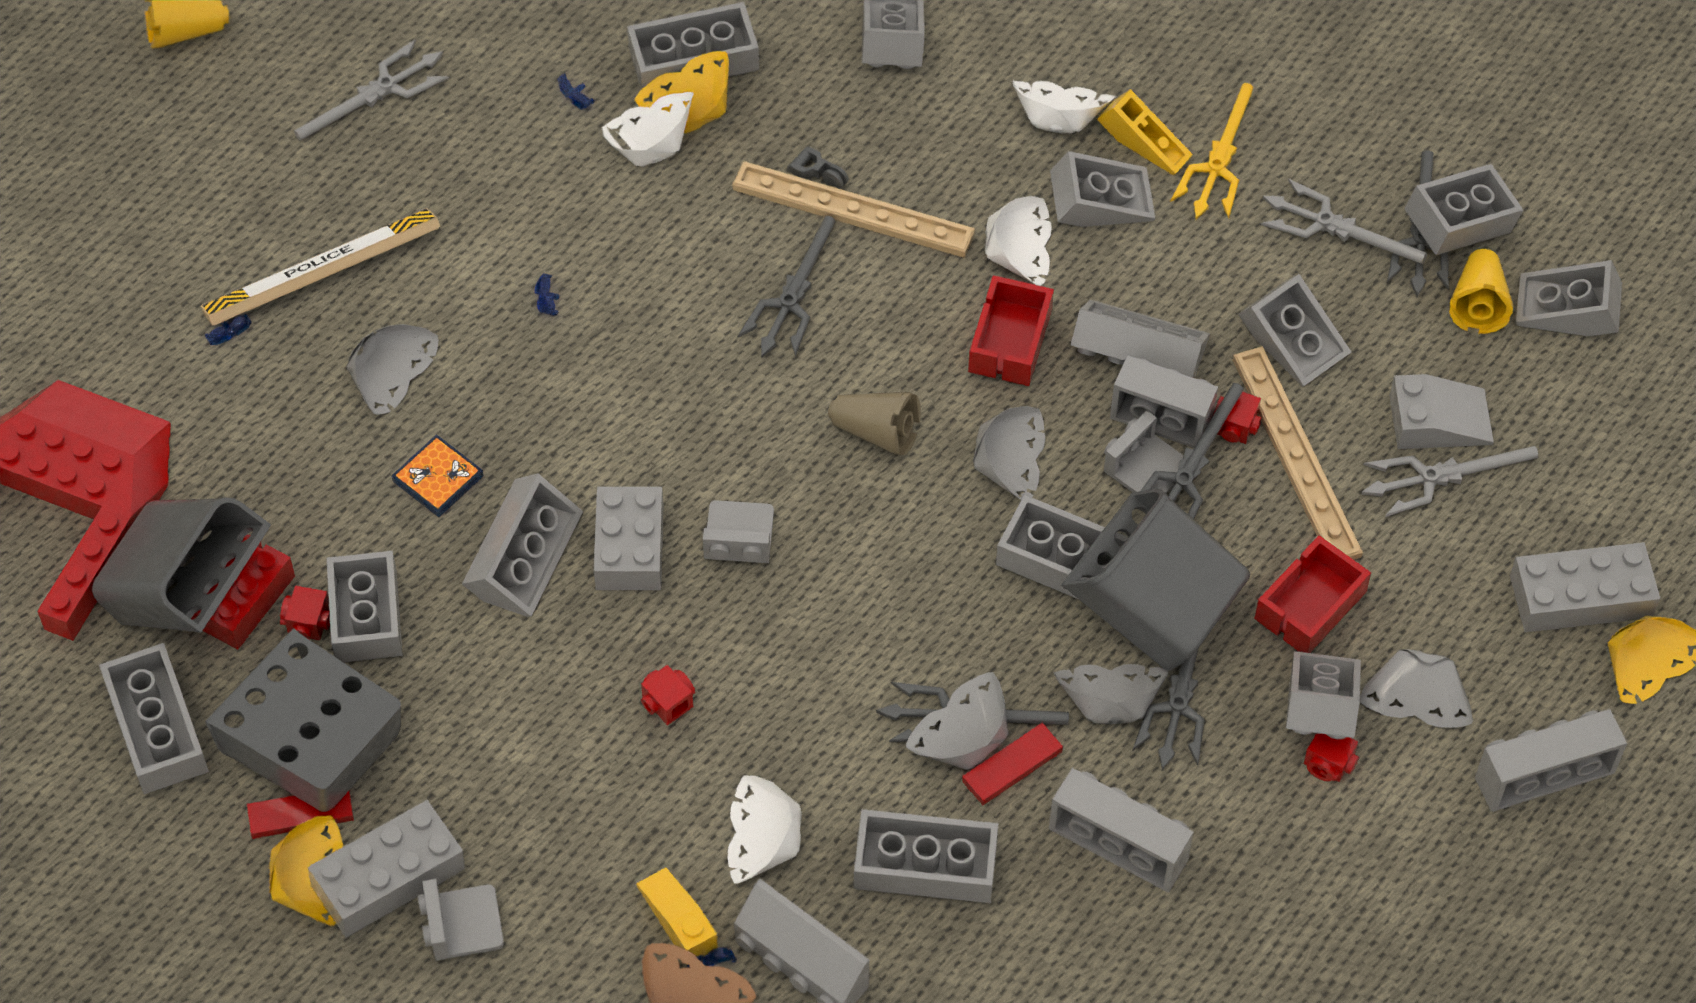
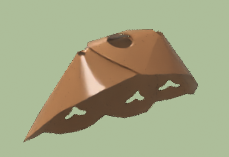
(696, 984)

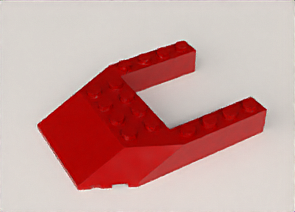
(90, 461)

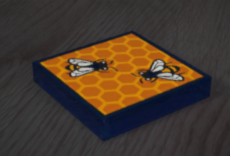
(437, 475)

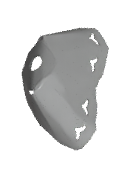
(388, 363)
(1004, 451)
(1421, 685)
(1111, 695)
(965, 729)

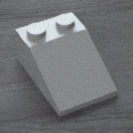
(893, 33)
(1100, 191)
(1571, 299)
(1295, 330)
(1438, 413)

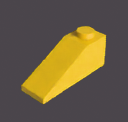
(1144, 132)
(678, 913)

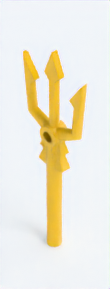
(1218, 160)

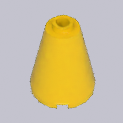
(183, 20)
(1481, 294)

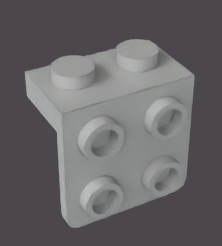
(1139, 454)
(738, 531)
(460, 920)

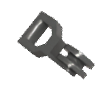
(831, 173)

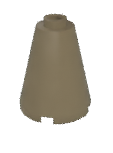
(879, 418)

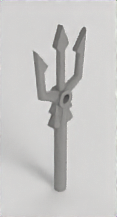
(378, 89)
(1335, 224)
(1439, 474)

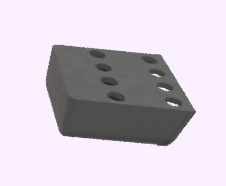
(154, 557)
(1163, 582)
(314, 726)

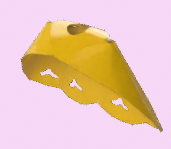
(708, 89)
(1646, 653)
(290, 865)

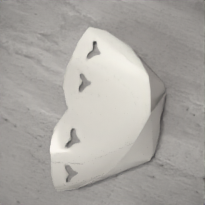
(1060, 109)
(656, 133)
(1013, 239)
(768, 833)

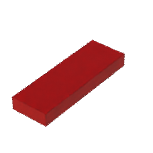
(1012, 764)
(285, 813)

